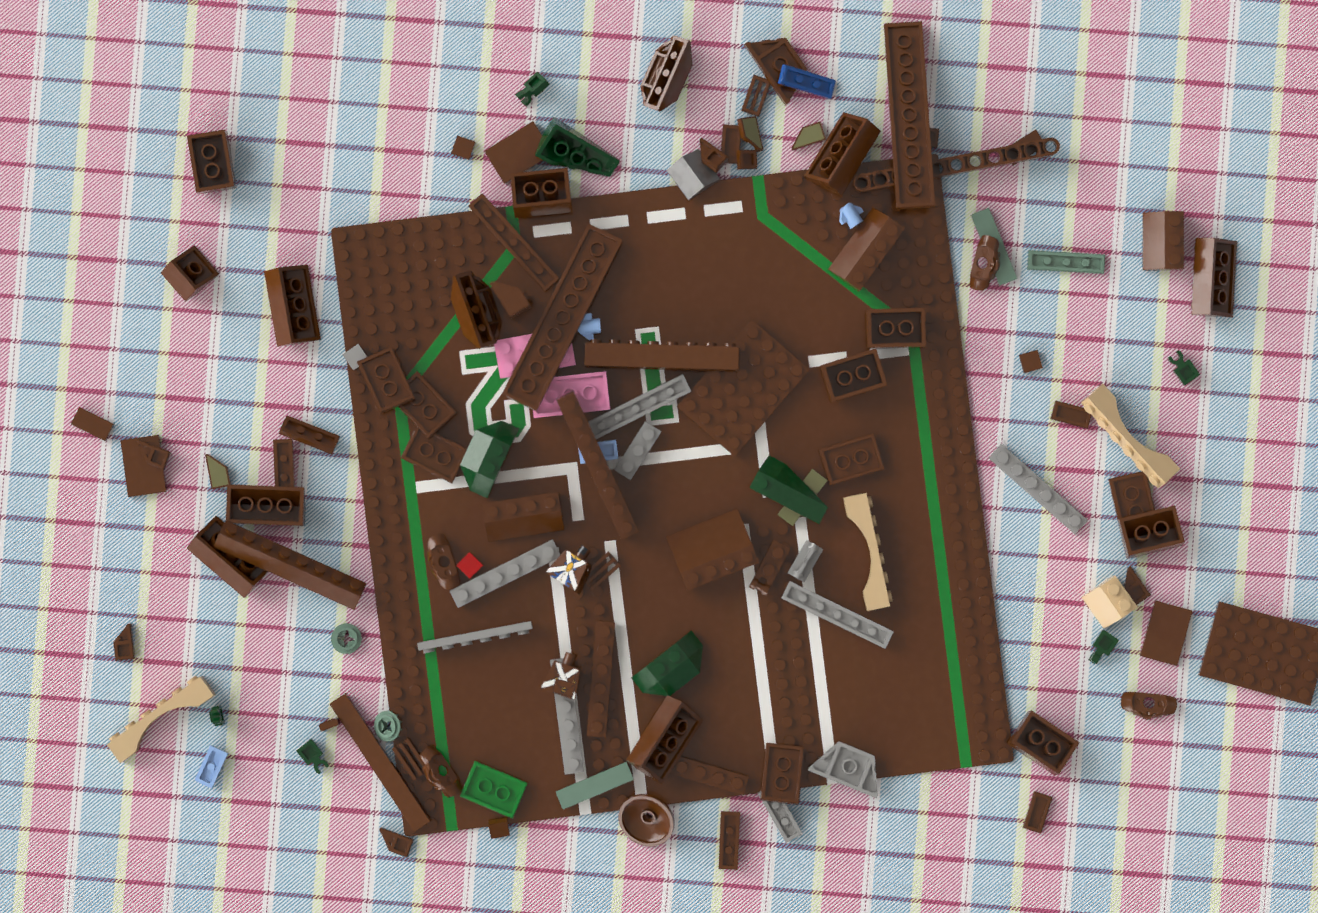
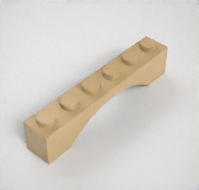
(1103, 407)
(875, 591)
(128, 742)

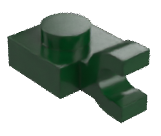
(533, 86)
(1104, 645)

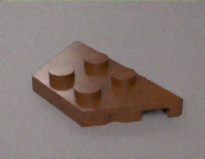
(770, 57)

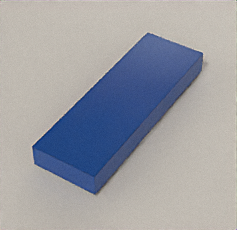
(806, 81)

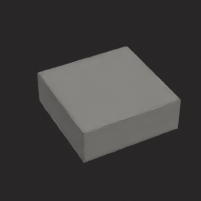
(354, 355)

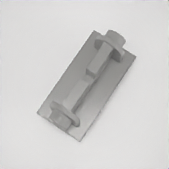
(805, 561)

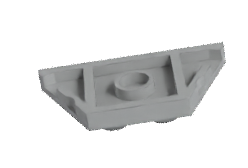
(848, 767)

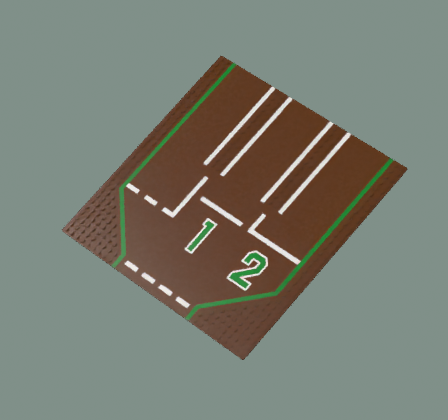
(766, 665)

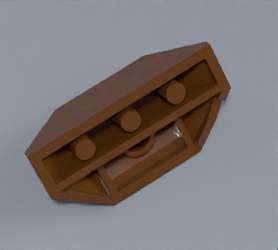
(667, 73)
(475, 309)

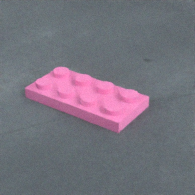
(510, 350)
(589, 388)

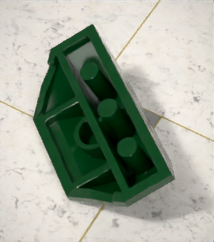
(486, 456)
(672, 667)

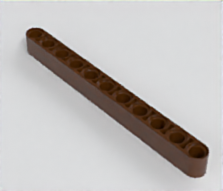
(966, 166)

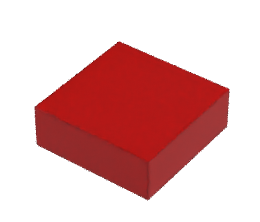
(469, 565)

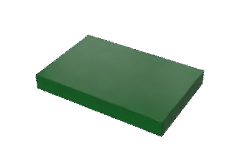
(493, 789)

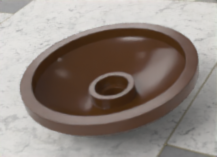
(646, 828)

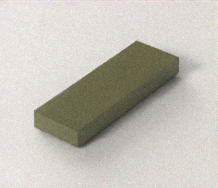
(815, 483)

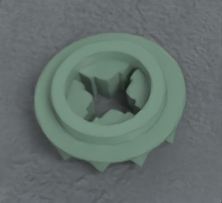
(340, 631)
(380, 725)

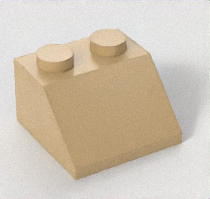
(1109, 601)

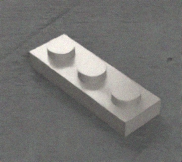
(637, 450)
(783, 819)

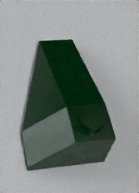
(569, 148)
(783, 486)

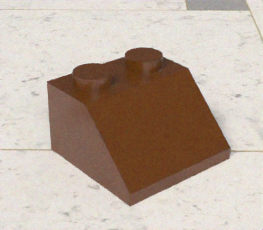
(189, 273)

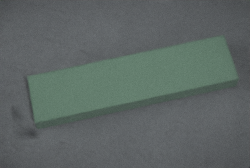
(986, 225)
(1066, 262)
(594, 785)

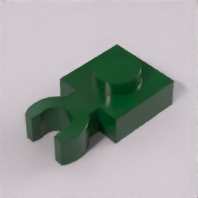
(1185, 370)
(216, 715)
(311, 754)

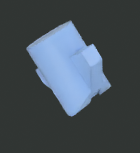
(850, 215)
(589, 326)

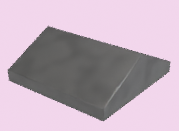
(692, 174)

